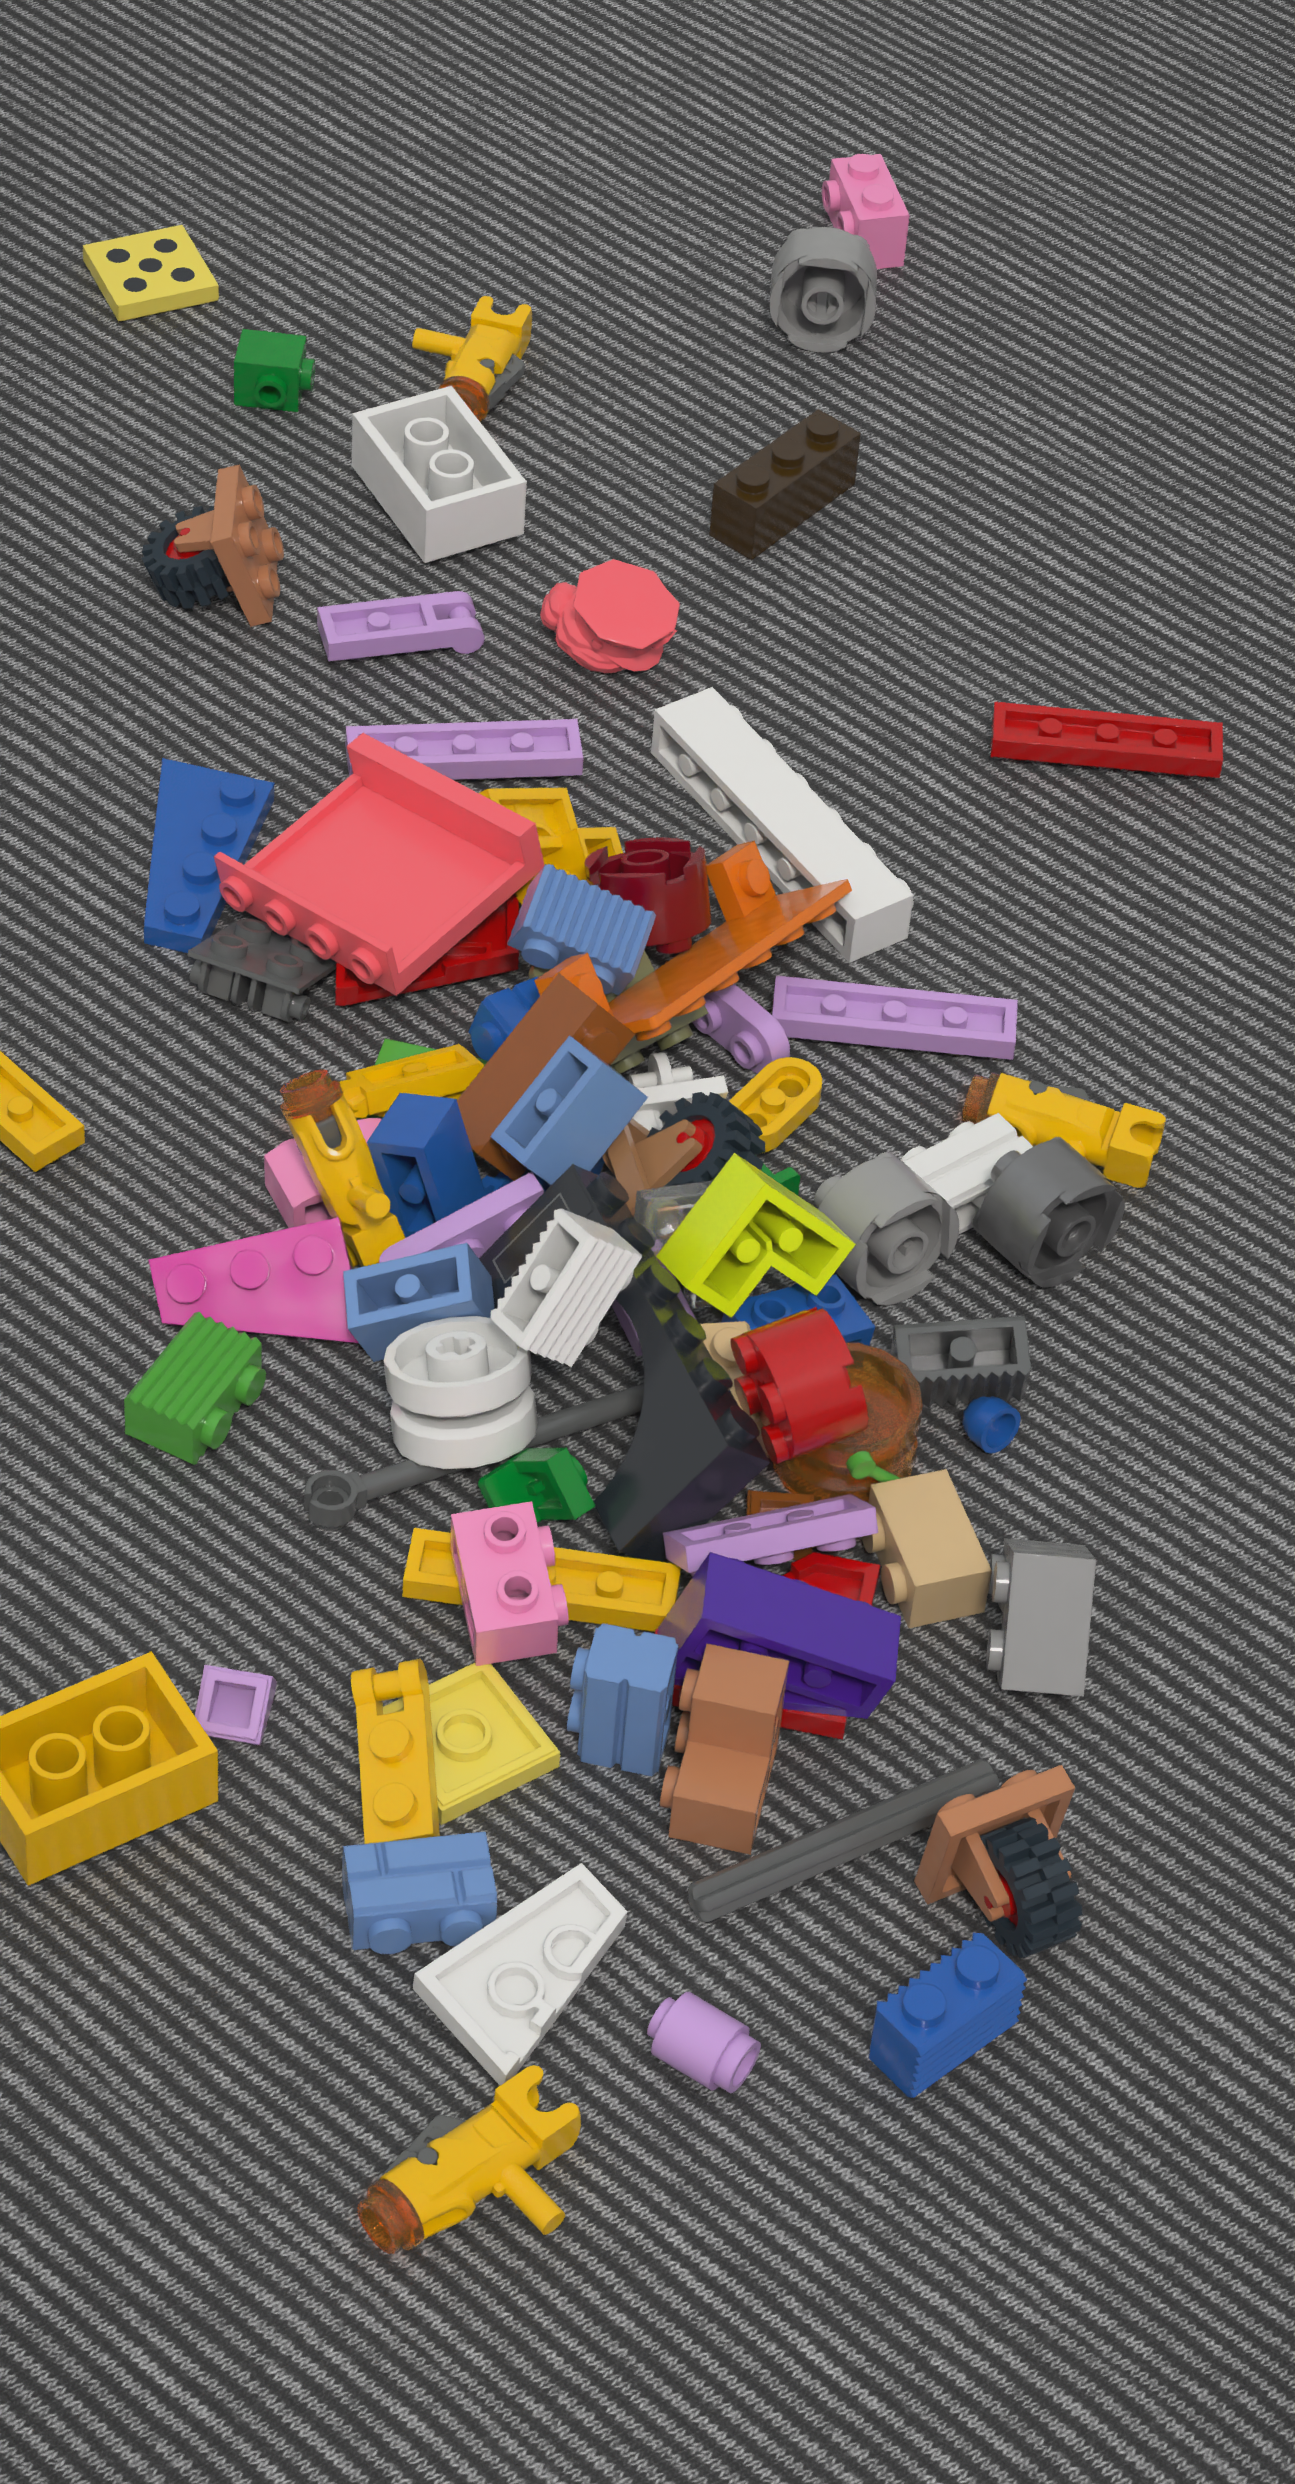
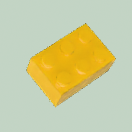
(100, 1767)

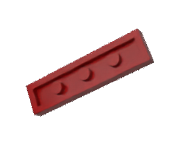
(1107, 739)

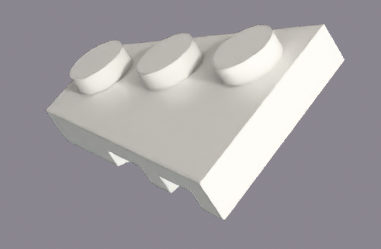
(522, 1970)

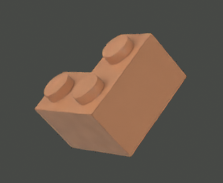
(726, 1747)

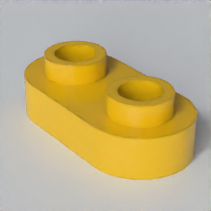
(767, 1098)

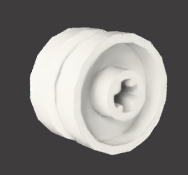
(459, 1393)

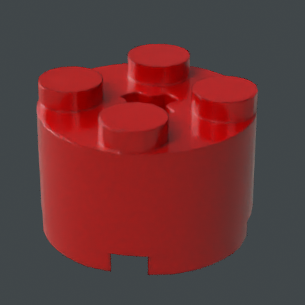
(799, 1384)

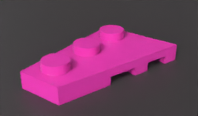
(262, 1283)

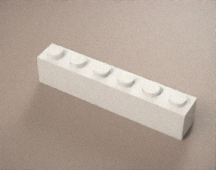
(797, 835)

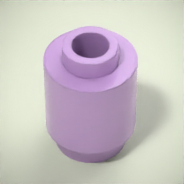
(703, 2042)

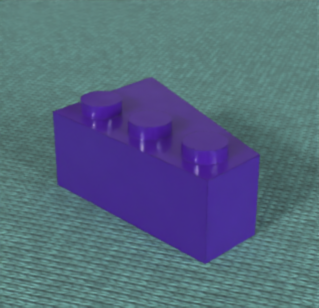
(836, 1647)

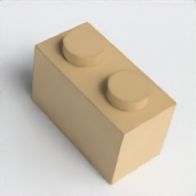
(927, 1549)

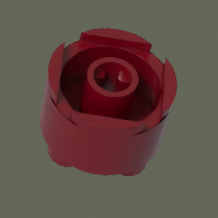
(662, 879)

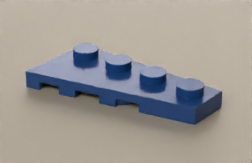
(195, 819)

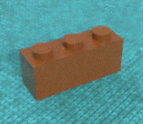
(523, 1055)

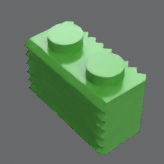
(195, 1389)

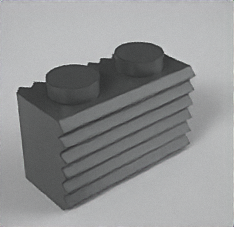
(966, 1358)

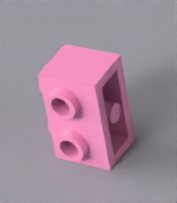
(868, 204)
(506, 1583)

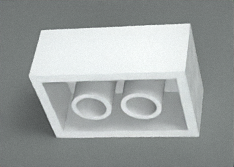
(438, 474)

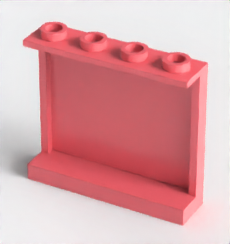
(386, 868)

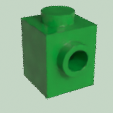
(272, 370)

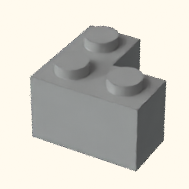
(1045, 1618)

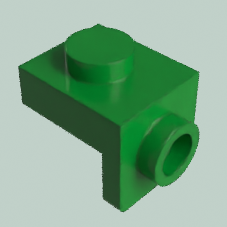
(544, 1476)

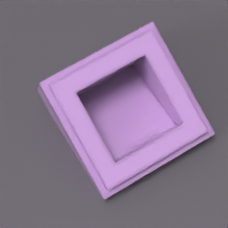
(235, 1704)

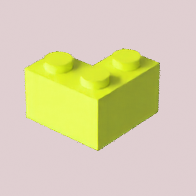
(744, 1229)

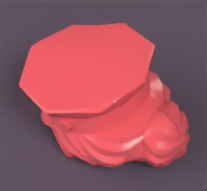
(612, 617)

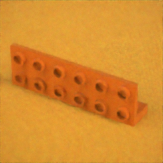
(753, 925)

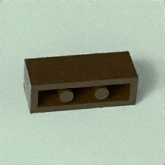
(784, 484)

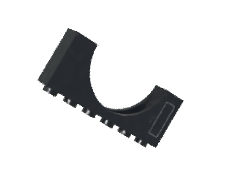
(691, 1436)

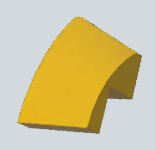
(557, 828)

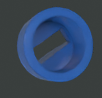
(991, 1423)

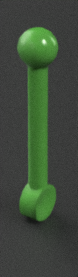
(862, 1465)

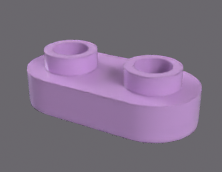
(743, 1028)

